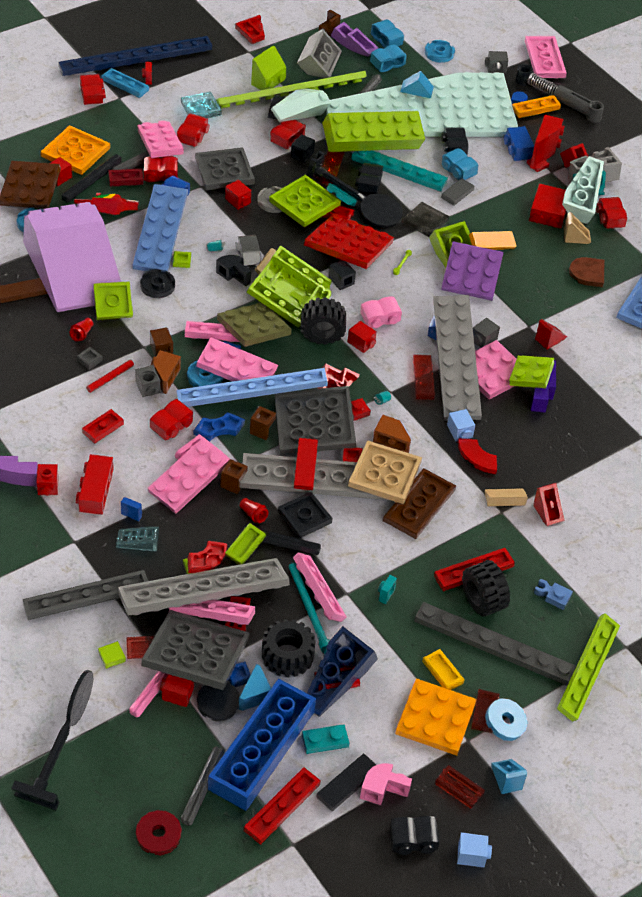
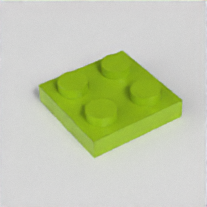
(113, 300)
(531, 371)

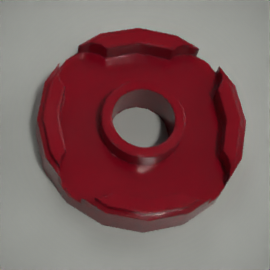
(158, 820)

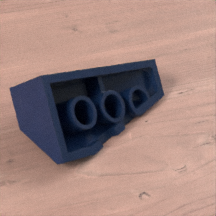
(342, 652)

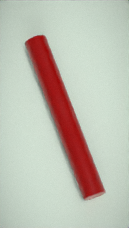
(109, 376)

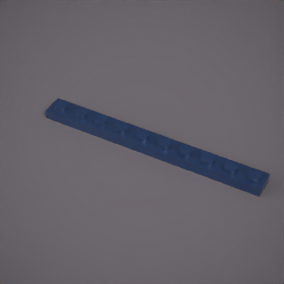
(135, 55)

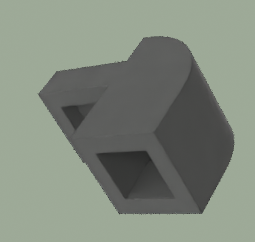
(248, 249)

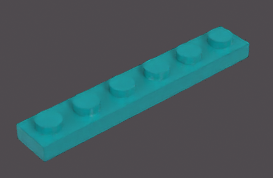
(402, 169)

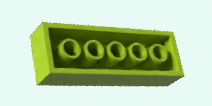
(373, 131)

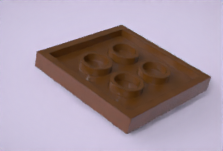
(29, 184)

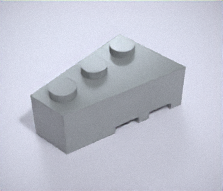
(611, 166)

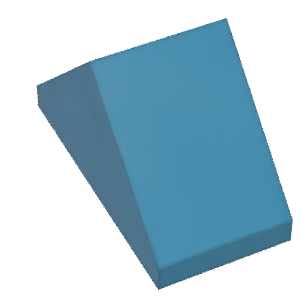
(417, 85)
(255, 690)
(509, 775)

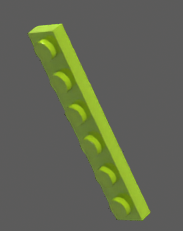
(588, 667)

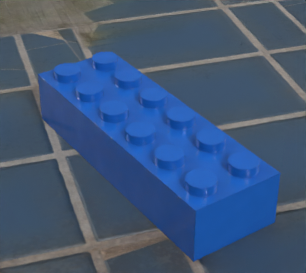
(261, 744)

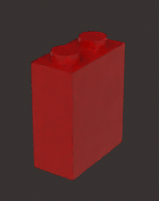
(548, 206)

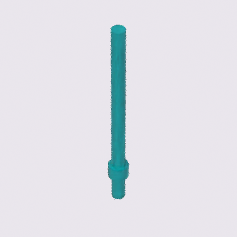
(323, 641)

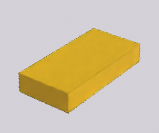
(443, 670)

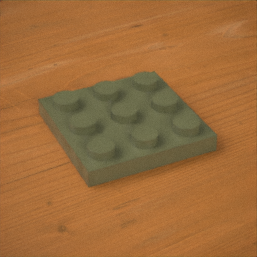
(253, 324)

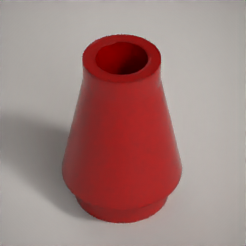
(80, 330)
(254, 510)

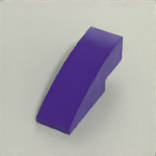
(542, 395)

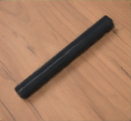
(91, 178)

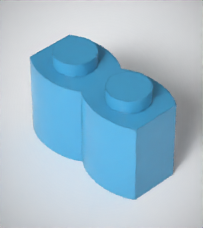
(387, 33)
(388, 58)
(459, 164)

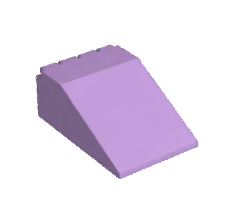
(70, 253)

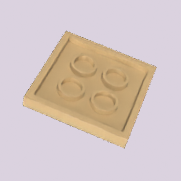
(385, 472)

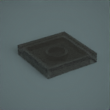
(425, 219)

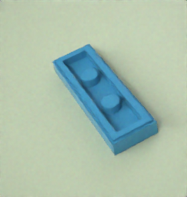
(125, 83)

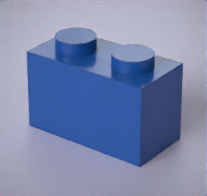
(519, 143)

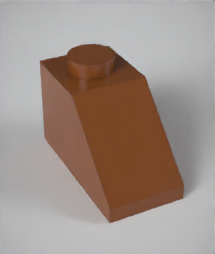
(167, 368)
(392, 434)

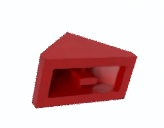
(548, 334)
(548, 504)

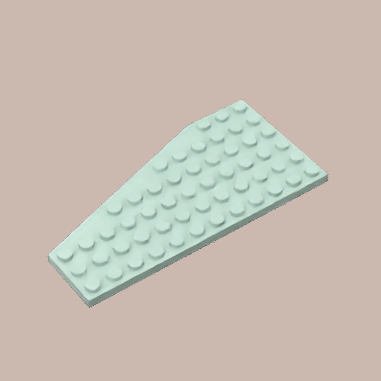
(464, 100)

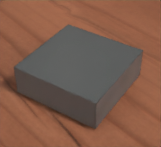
(89, 358)

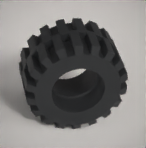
(323, 321)
(486, 588)
(292, 634)

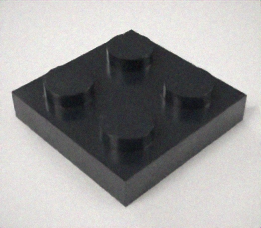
(305, 515)

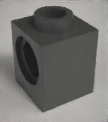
(497, 61)
(147, 381)

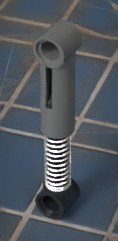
(591, 109)

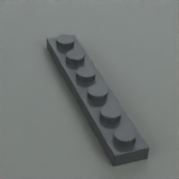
(79, 596)

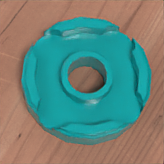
(342, 195)

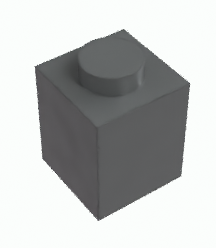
(485, 332)

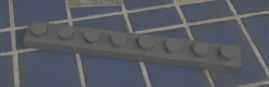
(495, 643)

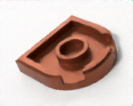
(588, 271)

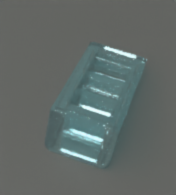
(143, 532)

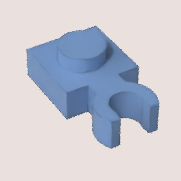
(555, 595)

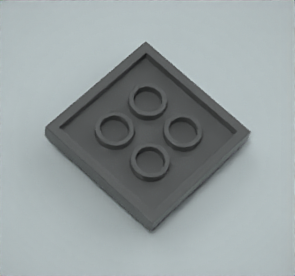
(224, 167)

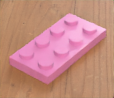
(545, 56)
(160, 139)
(233, 362)
(189, 475)

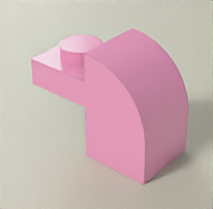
(381, 779)

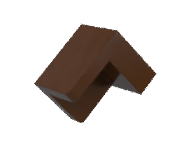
(333, 21)
(161, 340)
(261, 422)
(232, 476)

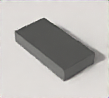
(457, 191)

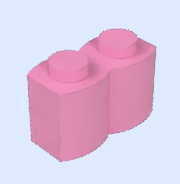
(381, 312)

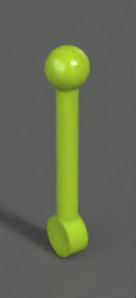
(396, 271)

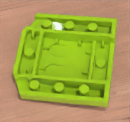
(288, 285)

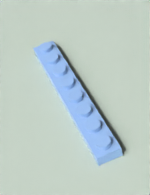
(253, 387)

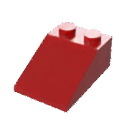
(547, 139)

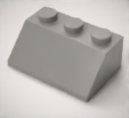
(319, 55)

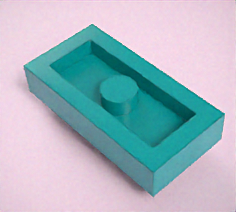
(325, 739)

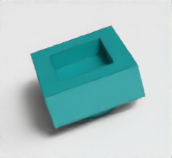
(387, 589)

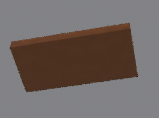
(422, 503)

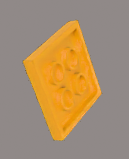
(76, 148)
(436, 716)

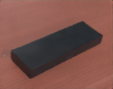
(345, 783)

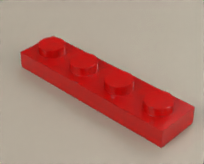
(452, 576)
(282, 805)

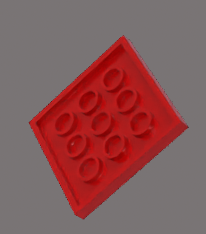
(349, 241)

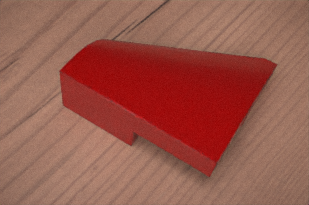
(339, 378)

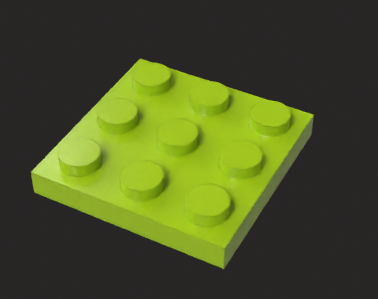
(304, 200)

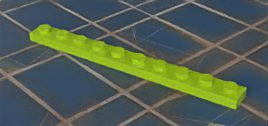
(285, 90)

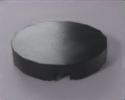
(157, 283)
(218, 703)

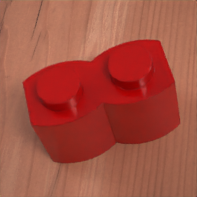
(92, 89)
(193, 130)
(287, 133)
(160, 168)
(611, 212)
(171, 419)

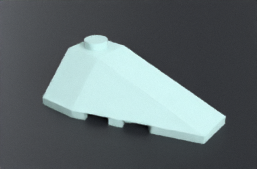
(301, 104)
(583, 191)

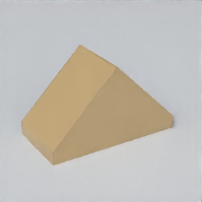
(575, 231)

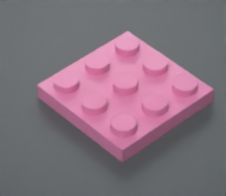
(494, 369)

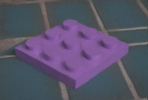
(472, 271)

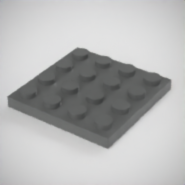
(316, 415)
(195, 649)

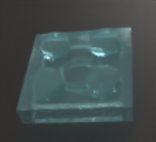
(201, 105)

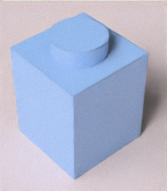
(461, 425)
(473, 850)

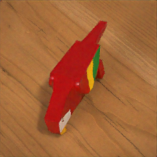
(110, 203)

